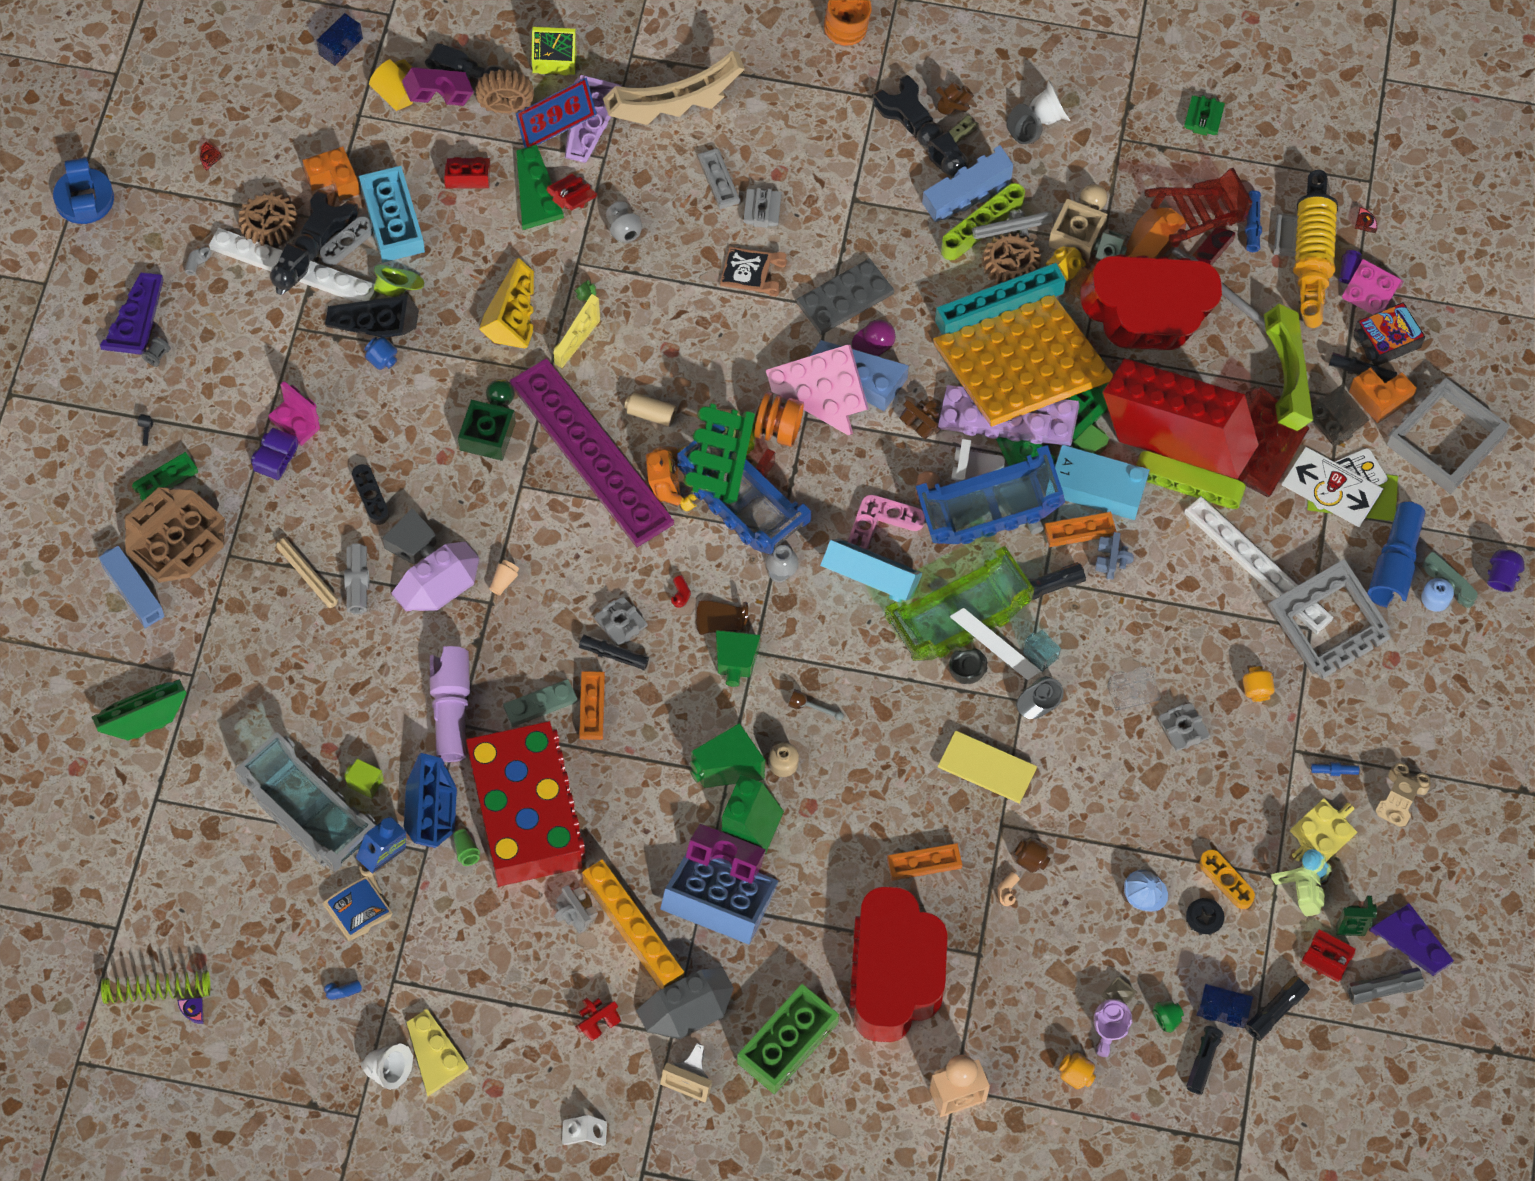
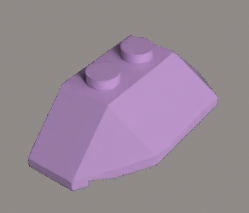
(438, 578)

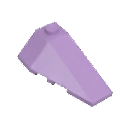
(584, 136)

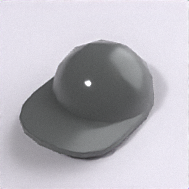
(1024, 125)
(1040, 698)

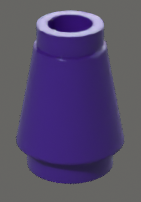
(1349, 264)

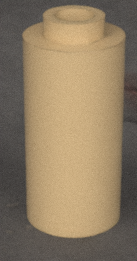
(650, 409)

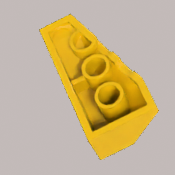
(510, 310)

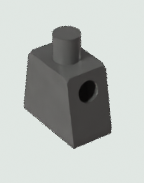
(410, 538)

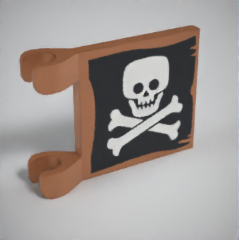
(749, 270)

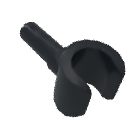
(147, 423)

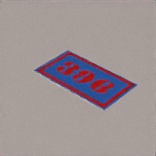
(556, 114)

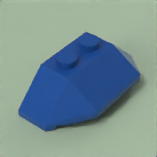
(430, 802)

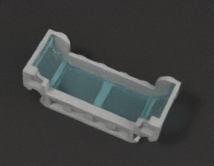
(303, 802)

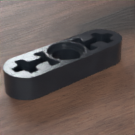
(369, 503)

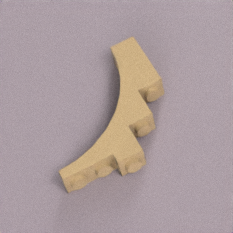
(702, 89)

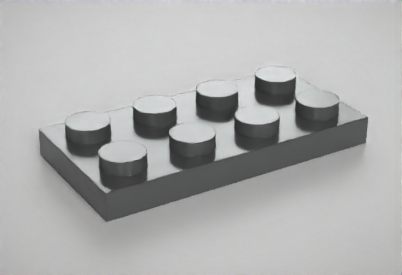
(845, 296)

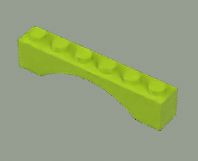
(1285, 333)

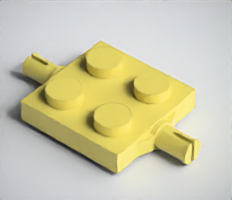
(1323, 830)

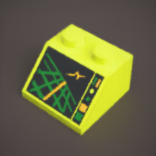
(554, 50)

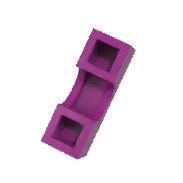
(424, 83)
(712, 844)

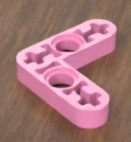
(879, 513)

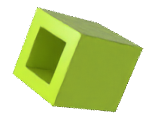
(364, 778)

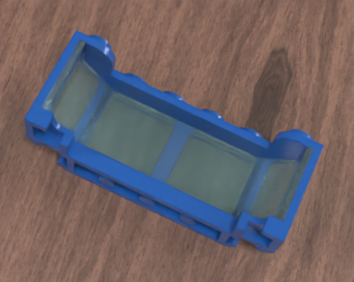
(992, 501)

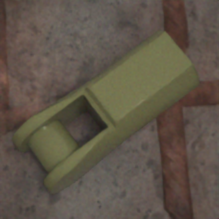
(959, 132)

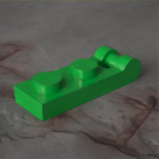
(166, 476)

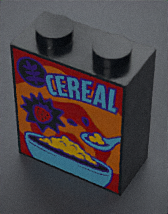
(1389, 334)

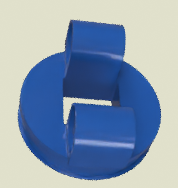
(82, 208)

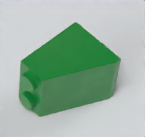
(726, 758)
(752, 813)

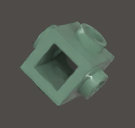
(1113, 240)

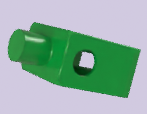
(736, 655)

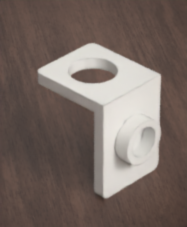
(581, 1129)

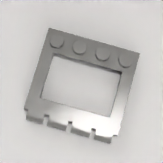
(1312, 592)

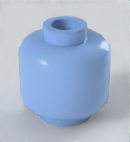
(1437, 594)

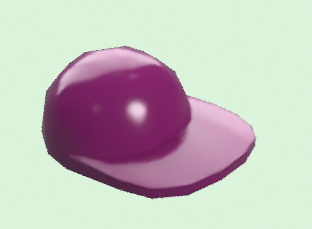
(874, 338)

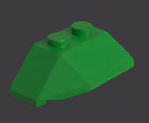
(141, 712)

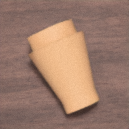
(504, 576)

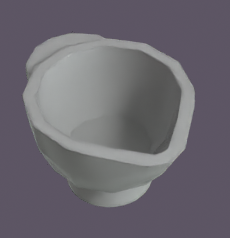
(782, 563)

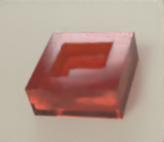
(766, 462)

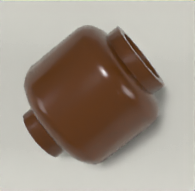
(1031, 854)

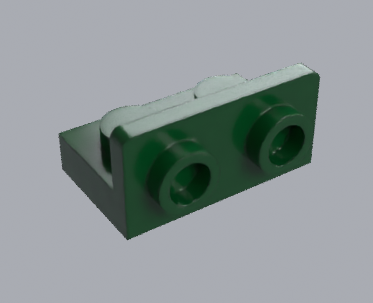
(1356, 920)

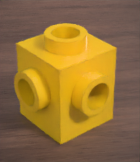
(1068, 260)

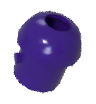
(1505, 570)

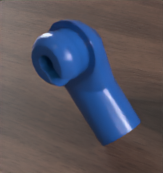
(334, 992)

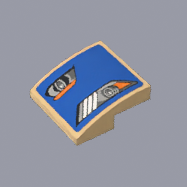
(357, 908)

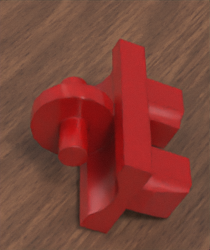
(589, 1025)

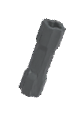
(1367, 990)

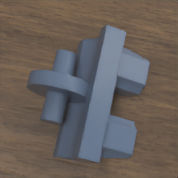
(1111, 546)

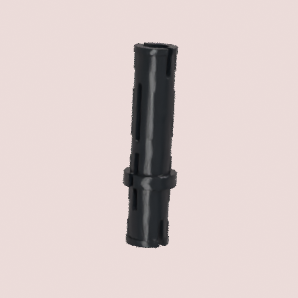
(1356, 366)
(608, 650)

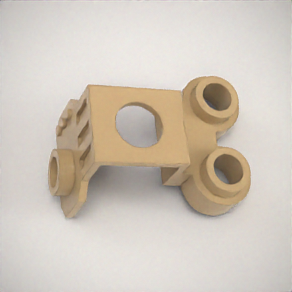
(1405, 787)

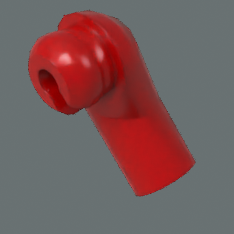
(683, 593)

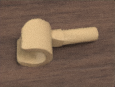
(371, 877)

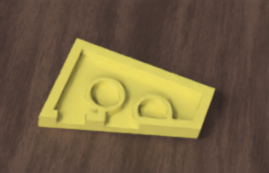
(578, 332)
(435, 1053)

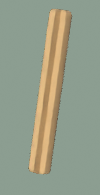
(307, 573)

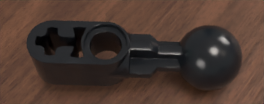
(451, 59)

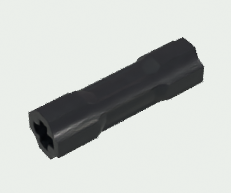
(1065, 577)
(1289, 996)

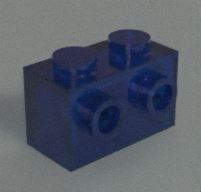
(339, 39)
(1224, 1006)

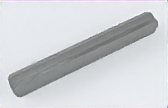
(1012, 225)

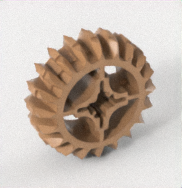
(504, 91)
(262, 214)
(1015, 253)

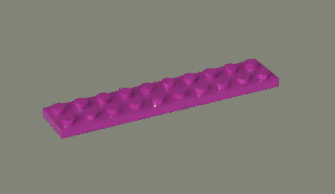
(592, 453)

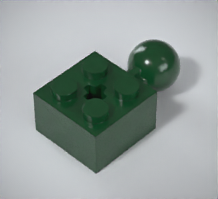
(489, 426)

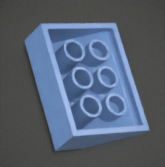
(717, 899)

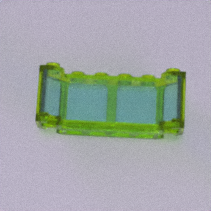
(988, 593)

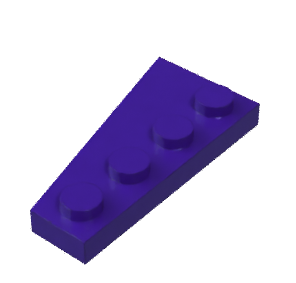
(136, 317)

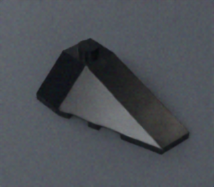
(375, 317)

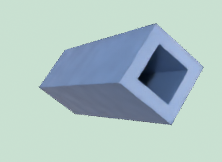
(131, 586)

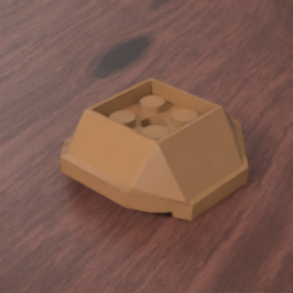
(171, 515)

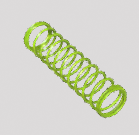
(106, 992)

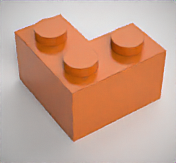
(329, 169)
(1381, 398)

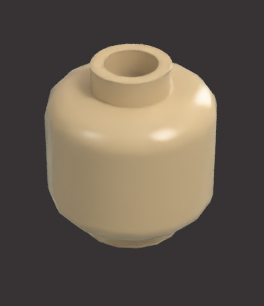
(783, 759)

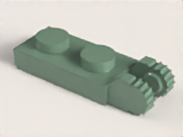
(1439, 568)

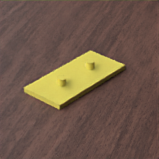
(987, 767)

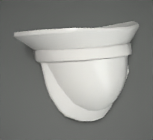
(1047, 106)
(389, 1065)

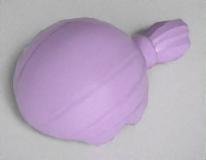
(1111, 1023)

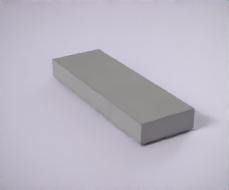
(718, 178)

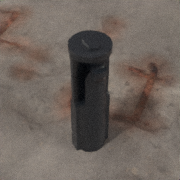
(1203, 1061)

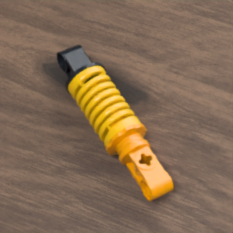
(1315, 246)

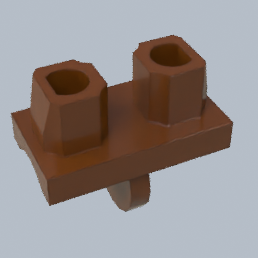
(953, 98)
(912, 413)

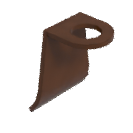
(720, 617)

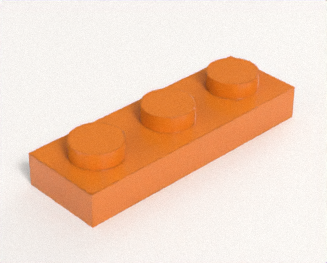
(1079, 529)
(592, 705)
(924, 862)

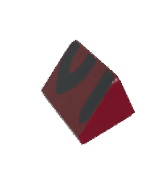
(1214, 245)

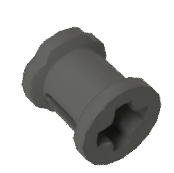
(156, 351)

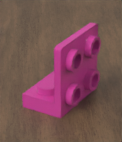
(1371, 288)
(296, 414)

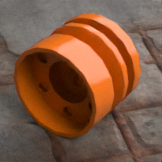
(847, 21)
(778, 419)

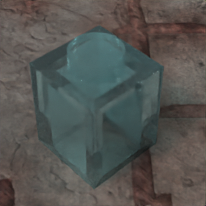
(1041, 650)

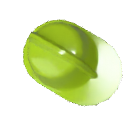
(396, 281)

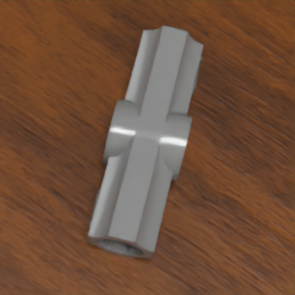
(356, 579)

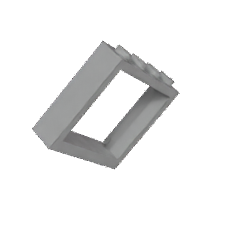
(1471, 408)

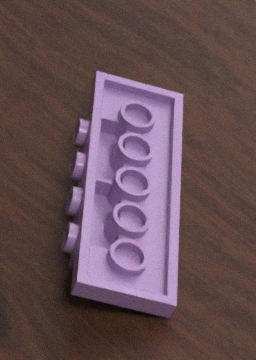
(1048, 424)

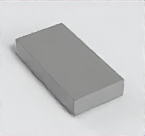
(1285, 235)

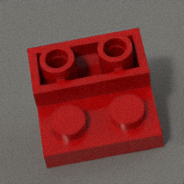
(467, 173)

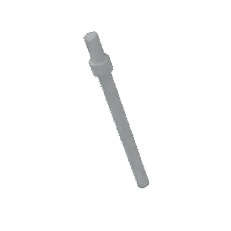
(1231, 296)

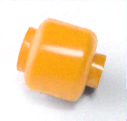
(1258, 684)
(1077, 1070)

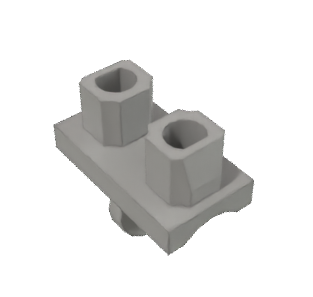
(572, 911)

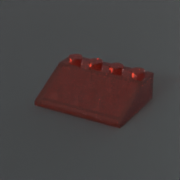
(1275, 444)

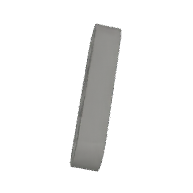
(344, 250)

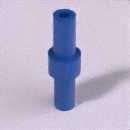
(1335, 769)

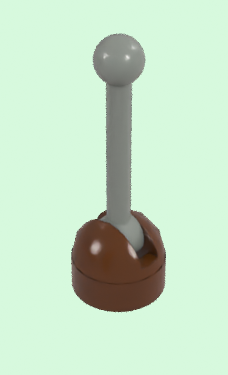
(799, 700)

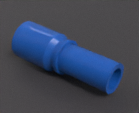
(1396, 563)

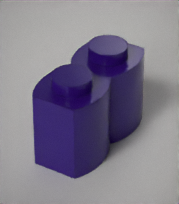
(274, 453)

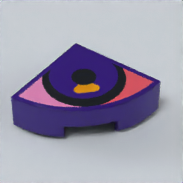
(192, 1009)

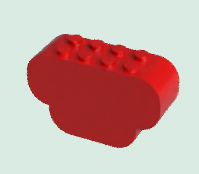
(1150, 299)
(896, 965)

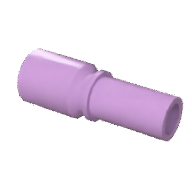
(449, 687)

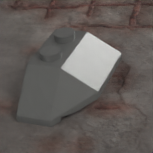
(687, 1004)

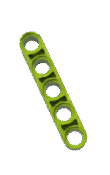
(986, 213)
(1192, 480)

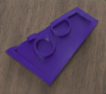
(1413, 937)

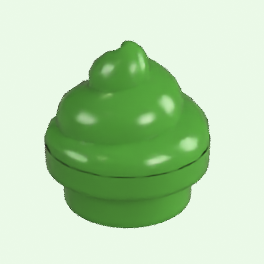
(585, 290)

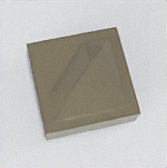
(1119, 990)

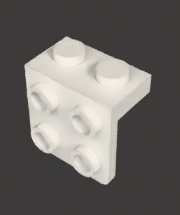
(974, 463)

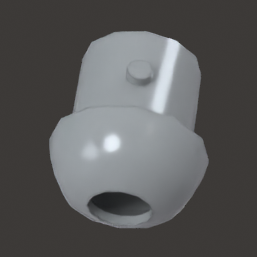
(624, 223)

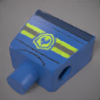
(387, 839)

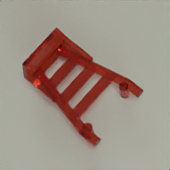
(1226, 187)

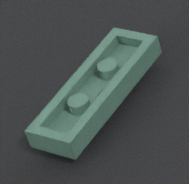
(540, 703)

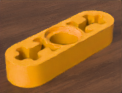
(1220, 862)

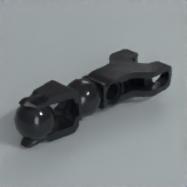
(917, 120)
(317, 230)

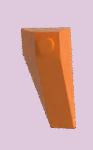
(1152, 232)

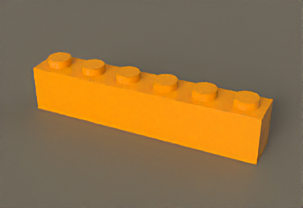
(632, 925)

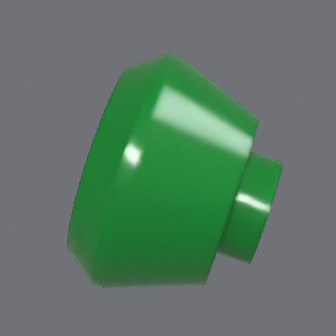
(1168, 1015)

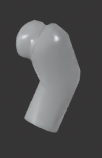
(1017, 214)
(196, 258)

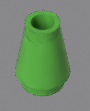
(466, 849)

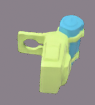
(1308, 881)

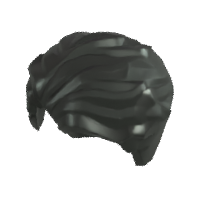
(968, 666)

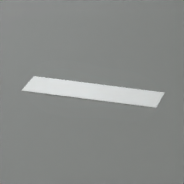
(995, 643)

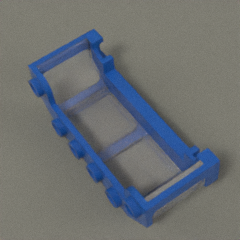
(761, 511)

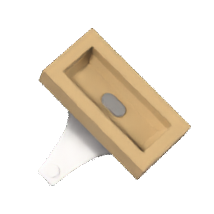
(688, 1076)

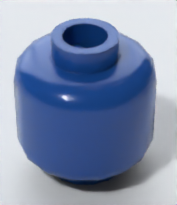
(381, 353)

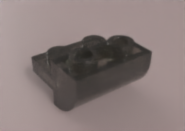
(1338, 416)

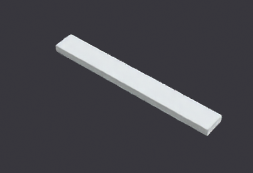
(1252, 559)

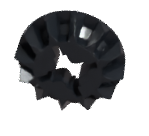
(1210, 908)

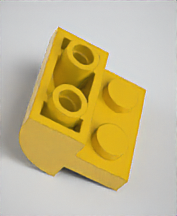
(388, 83)

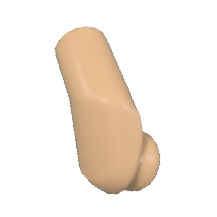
(1005, 891)

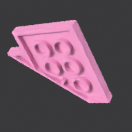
(825, 384)

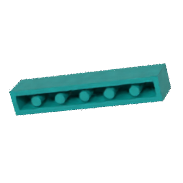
(1000, 298)

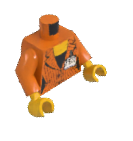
(664, 477)

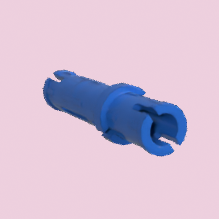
(1253, 229)

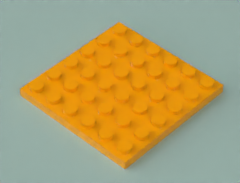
(1022, 360)

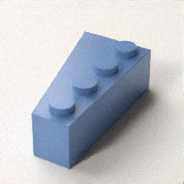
(969, 186)
(879, 376)

